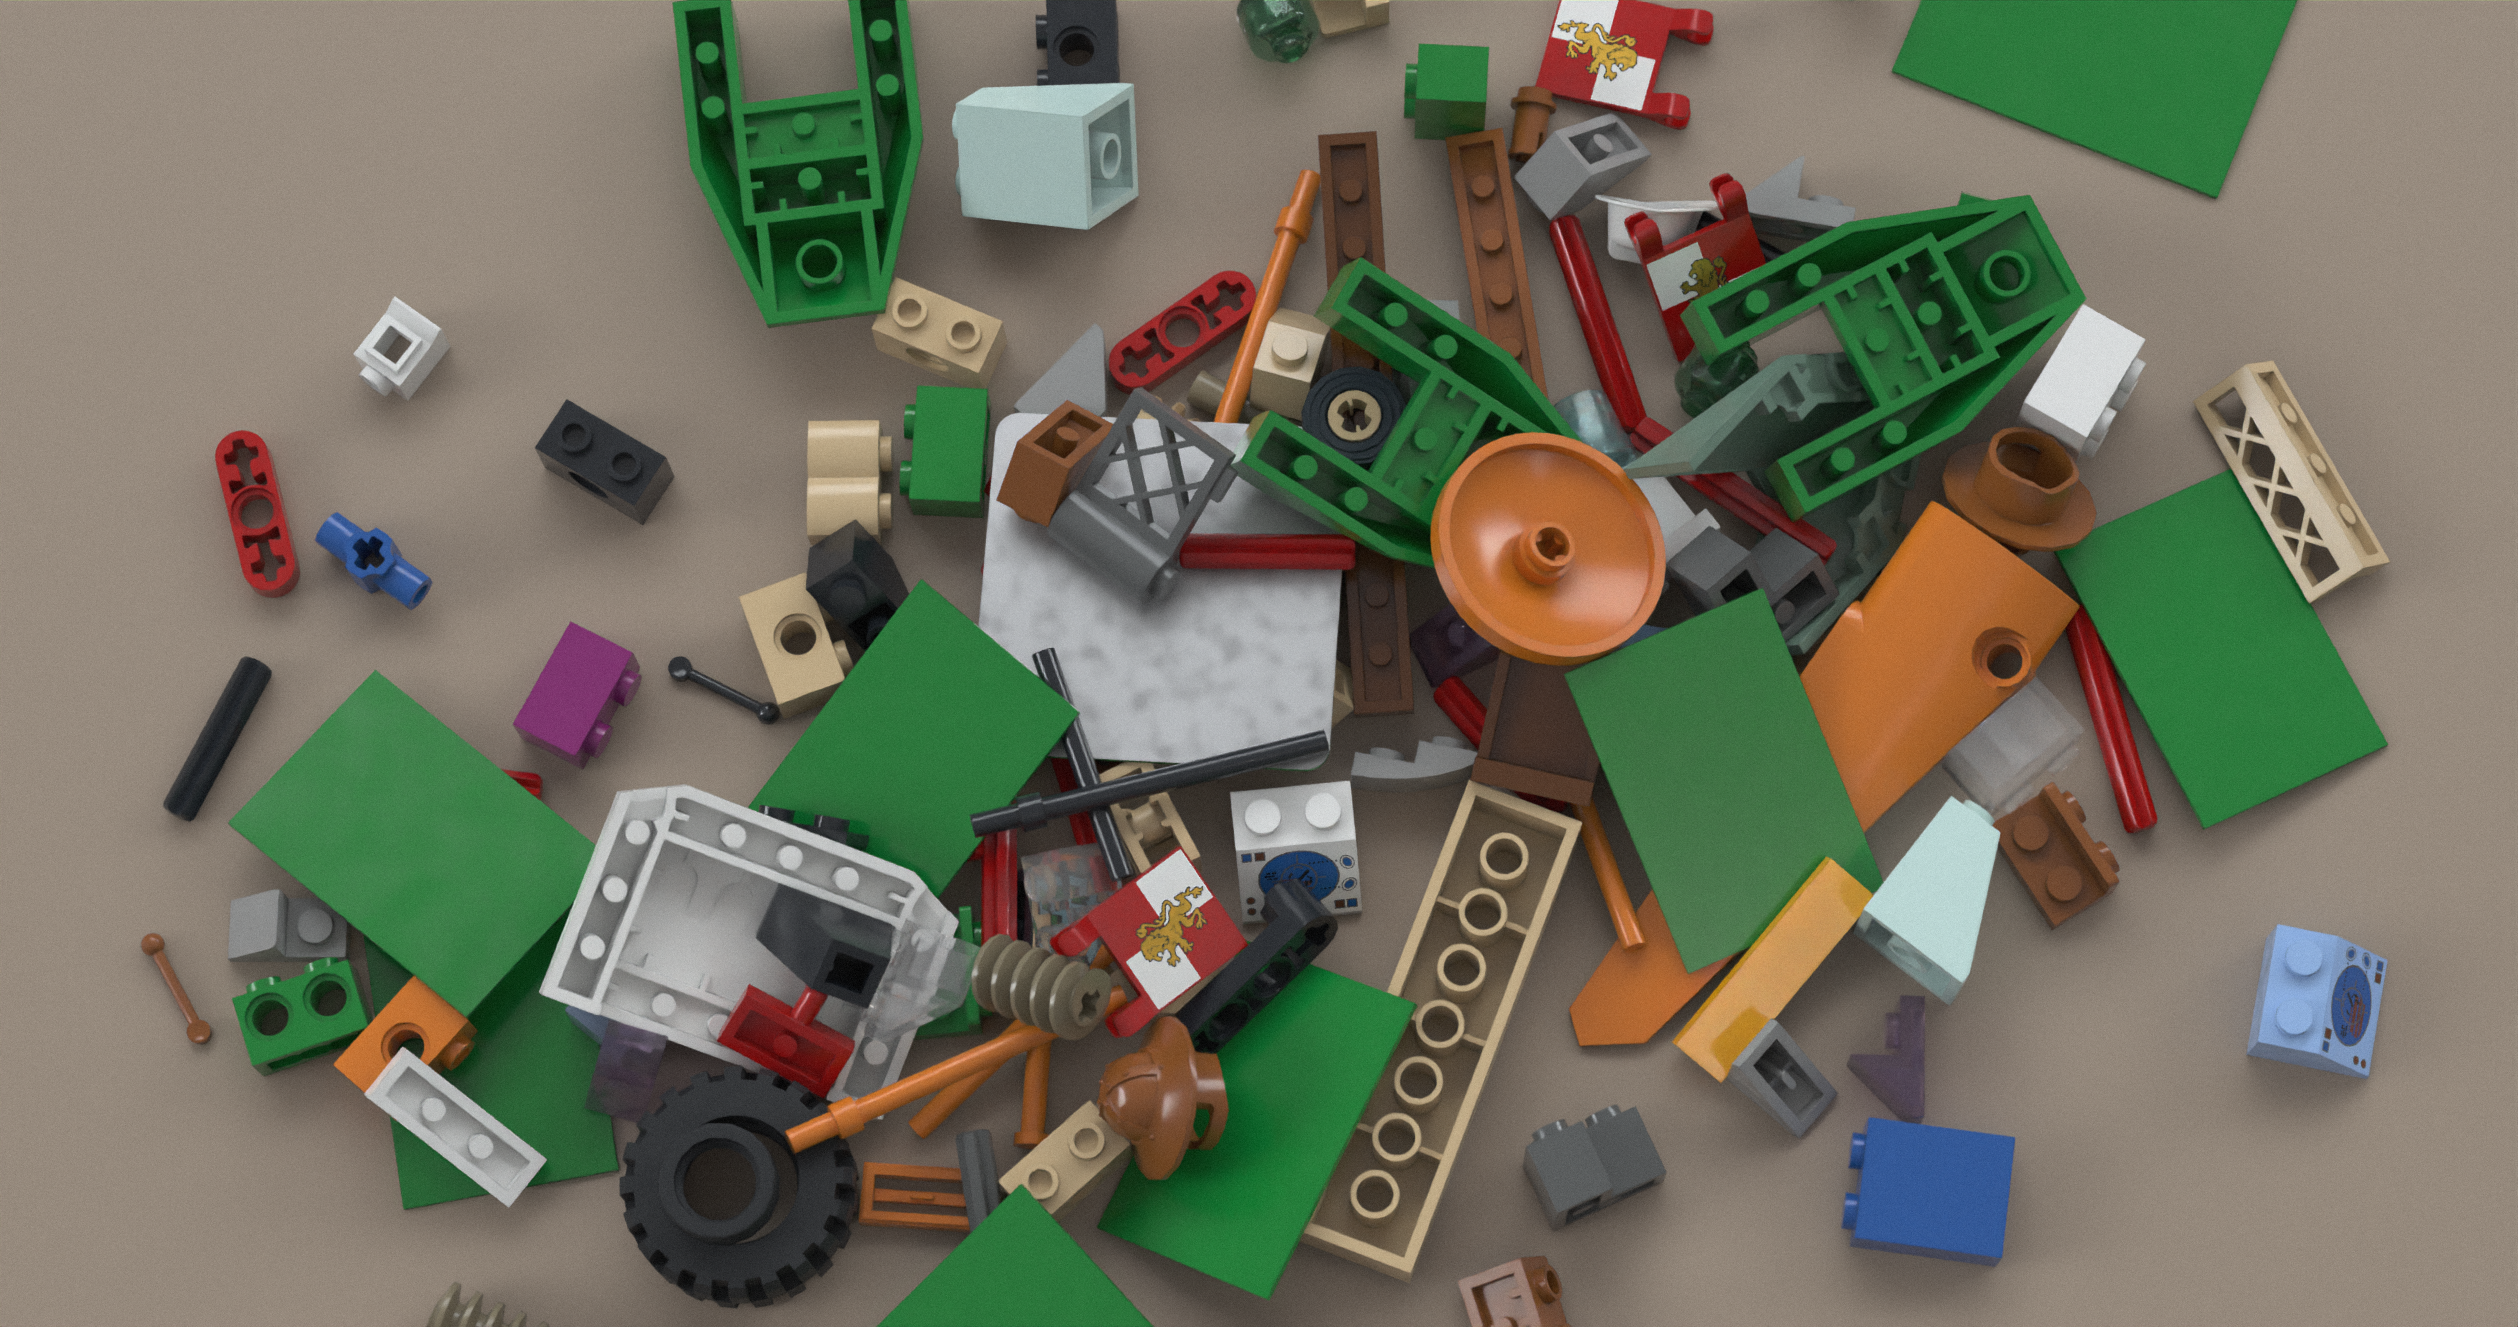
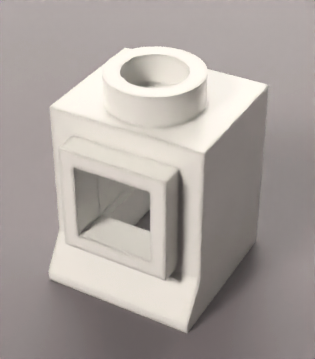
(414, 365)

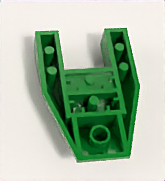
(809, 182)
(1927, 312)
(1463, 401)

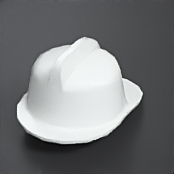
(1673, 219)

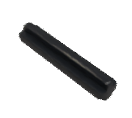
(217, 739)

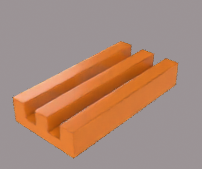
(870, 1194)

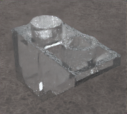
(1063, 888)
(922, 981)

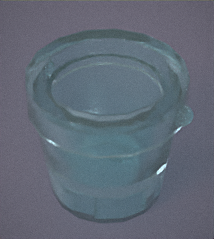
(1597, 424)

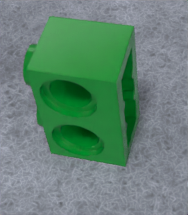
(307, 1032)

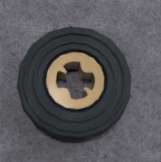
(1349, 390)

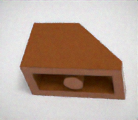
(1052, 462)

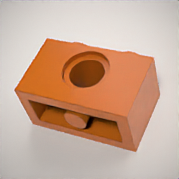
(410, 1014)

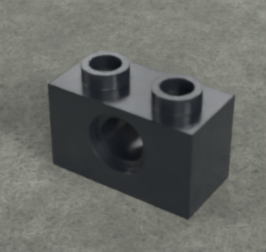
(1079, 26)
(604, 462)

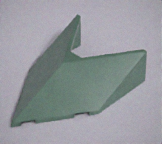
(1767, 419)

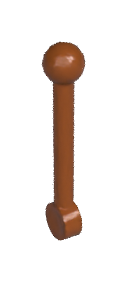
(197, 1030)

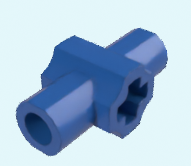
(354, 545)

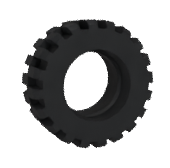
(789, 1253)

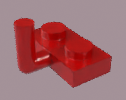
(788, 1038)

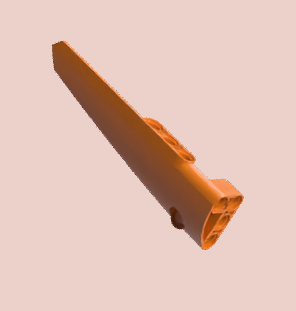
(1892, 697)

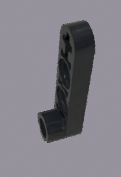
(1295, 936)

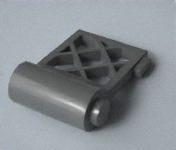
(1126, 541)

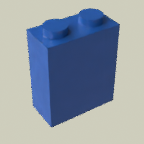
(1929, 1191)

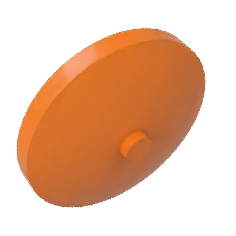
(1548, 549)

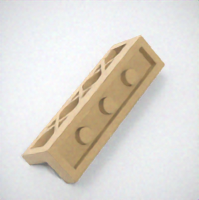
(2308, 470)

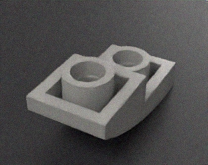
(1435, 766)

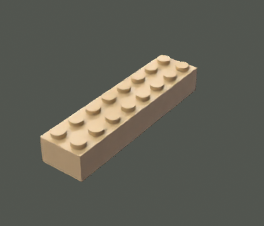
(1466, 976)

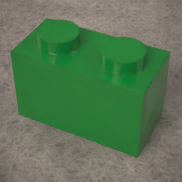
(1447, 90)
(947, 452)

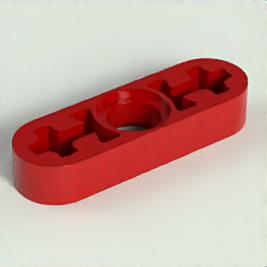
(1225, 319)
(231, 479)

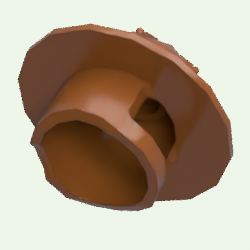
(2020, 494)
(1156, 1096)

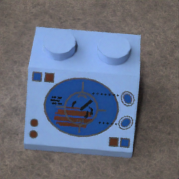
(2317, 1002)

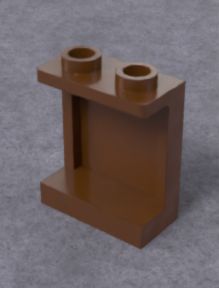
(1535, 734)

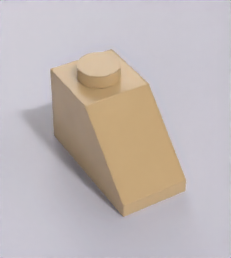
(1289, 362)

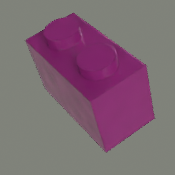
(578, 696)

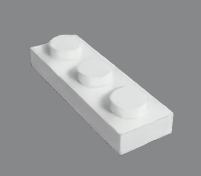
(455, 1126)

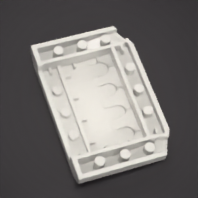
(675, 913)

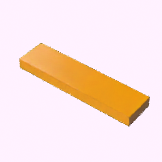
(1773, 968)

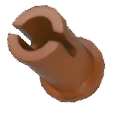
(1531, 121)

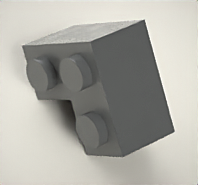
(1720, 570)
(1591, 1167)

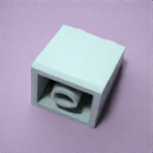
(1047, 153)
(1935, 900)

